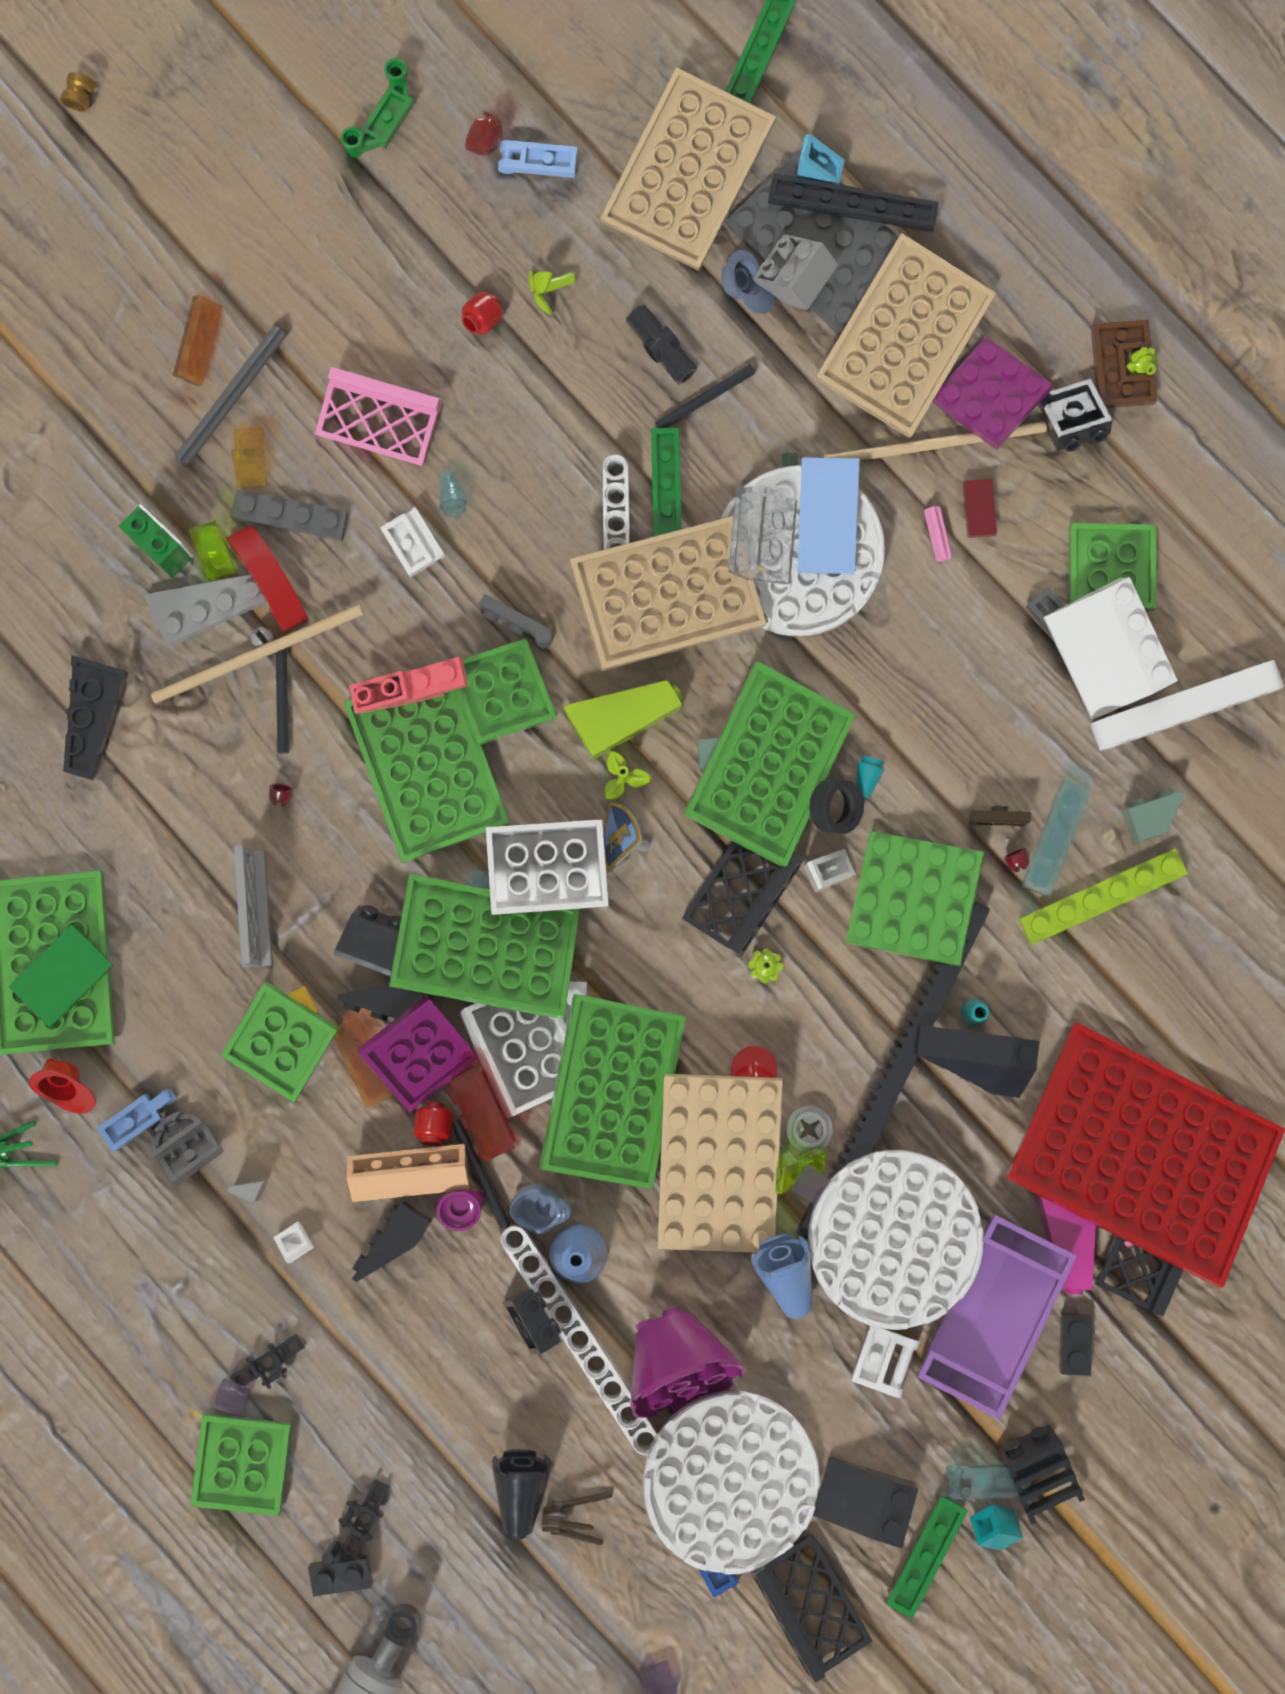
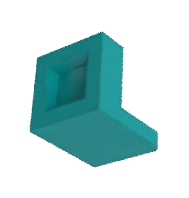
(996, 1527)

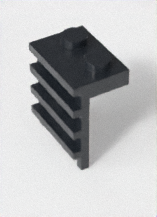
(1034, 1457)

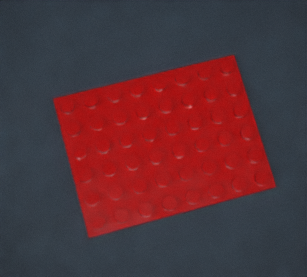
(1146, 1154)

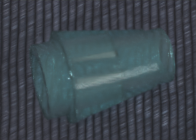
(451, 497)

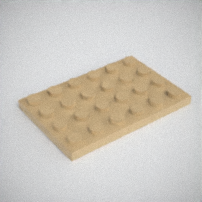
(688, 169)
(905, 335)
(664, 594)
(718, 1162)

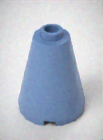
(580, 1241)
(786, 1273)

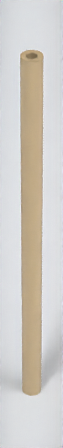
(933, 443)
(257, 653)

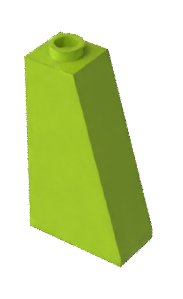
(618, 717)

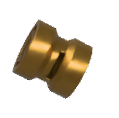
(77, 92)

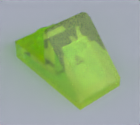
(212, 550)
(791, 1165)

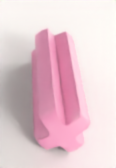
(938, 533)

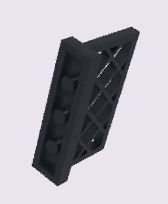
(758, 910)
(1159, 1291)
(788, 1619)

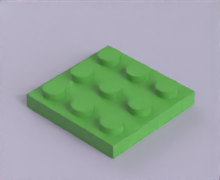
(1112, 552)
(504, 693)
(280, 1041)
(241, 1464)

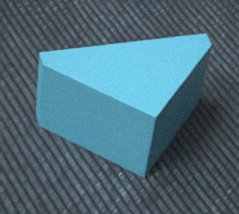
(819, 162)

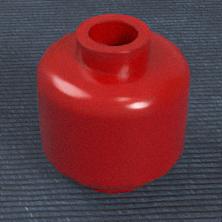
(481, 313)
(433, 1124)

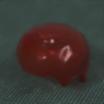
(484, 135)

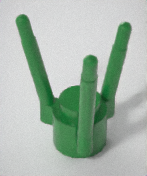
(6, 1150)

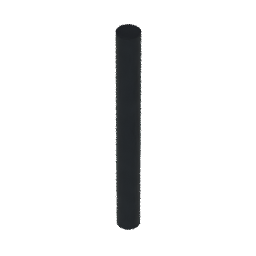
(705, 397)
(282, 702)
(481, 1175)

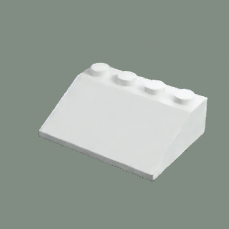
(1110, 648)
(546, 867)
(517, 1053)

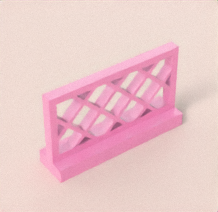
(391, 396)

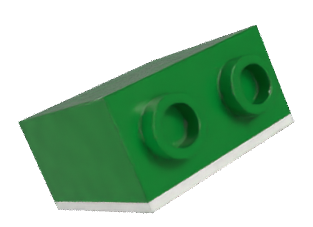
(156, 541)

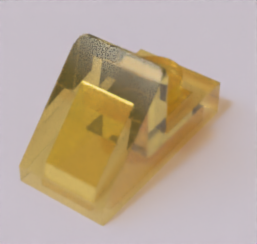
(249, 456)

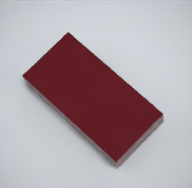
(979, 508)

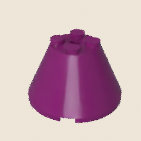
(678, 1364)

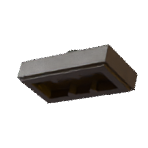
(999, 817)

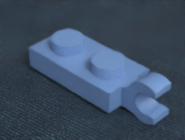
(134, 1119)

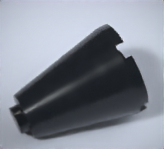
(520, 1489)

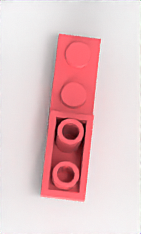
(408, 687)

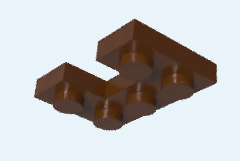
(1108, 345)

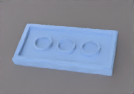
(828, 515)

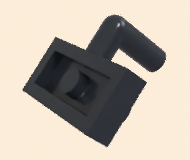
(339, 1574)

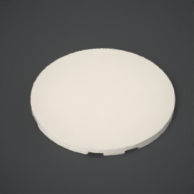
(813, 600)
(895, 1239)
(731, 1482)

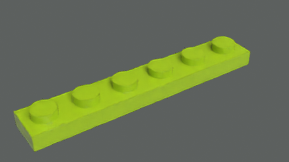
(1103, 896)

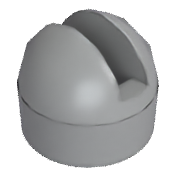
(267, 634)

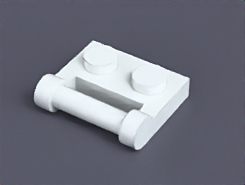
(875, 1358)

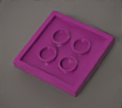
(991, 393)
(417, 1053)

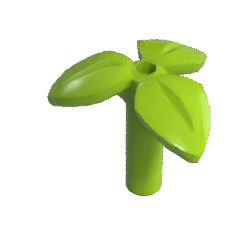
(542, 283)
(618, 766)

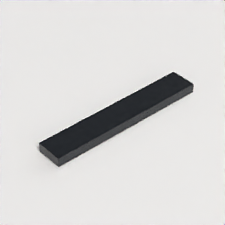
(853, 202)

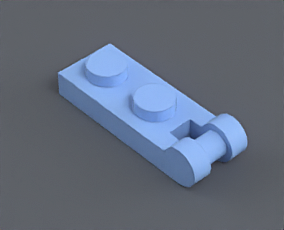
(538, 159)

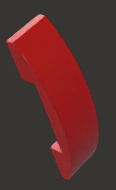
(269, 578)

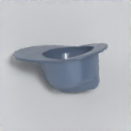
(739, 282)

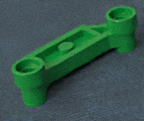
(385, 117)

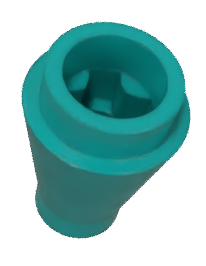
(868, 774)
(968, 1013)

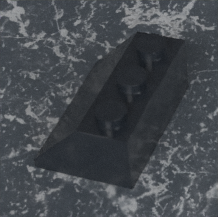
(369, 939)

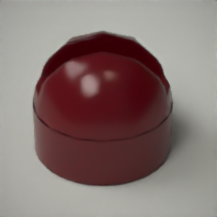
(280, 793)
(1017, 859)

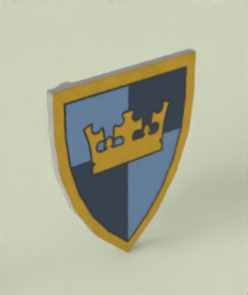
(621, 835)

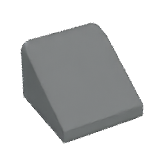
(249, 1191)

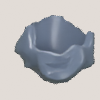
(539, 1208)

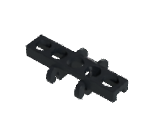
(277, 1360)
(365, 1508)

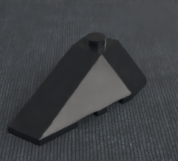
(989, 1061)

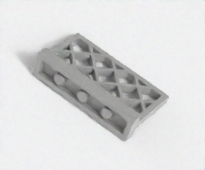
(253, 907)

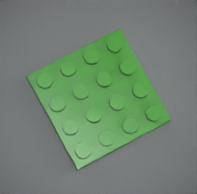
(915, 898)

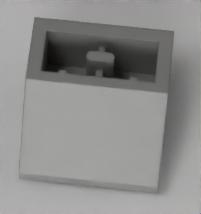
(796, 270)

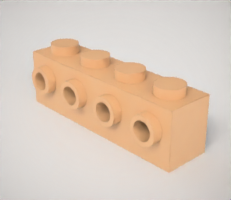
(407, 1172)

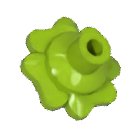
(1142, 362)
(765, 966)

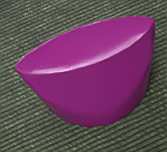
(459, 1209)

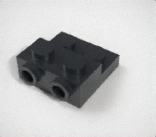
(1075, 416)
(532, 1321)

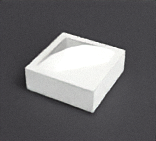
(293, 1242)

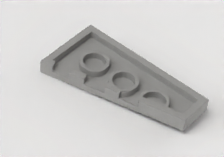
(199, 607)

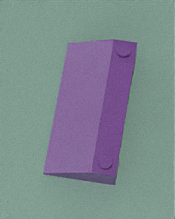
(999, 1319)

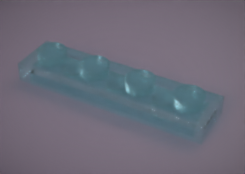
(1056, 838)

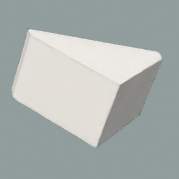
(829, 870)

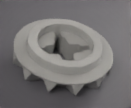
(809, 1114)

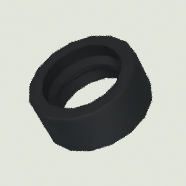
(820, 806)

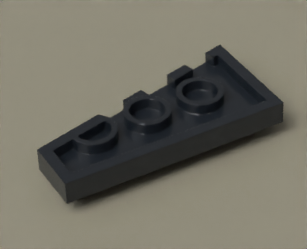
(92, 707)

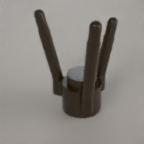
(556, 1520)

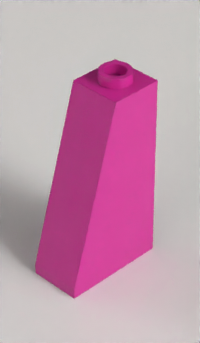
(1075, 1236)

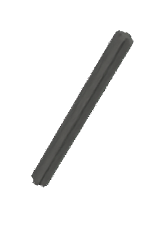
(230, 395)

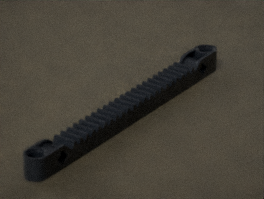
(903, 1060)

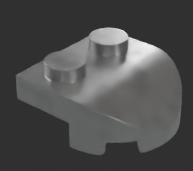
(184, 1146)

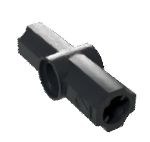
(661, 344)

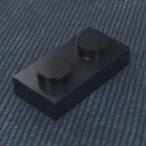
(1075, 1344)

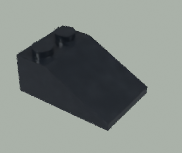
(866, 1501)

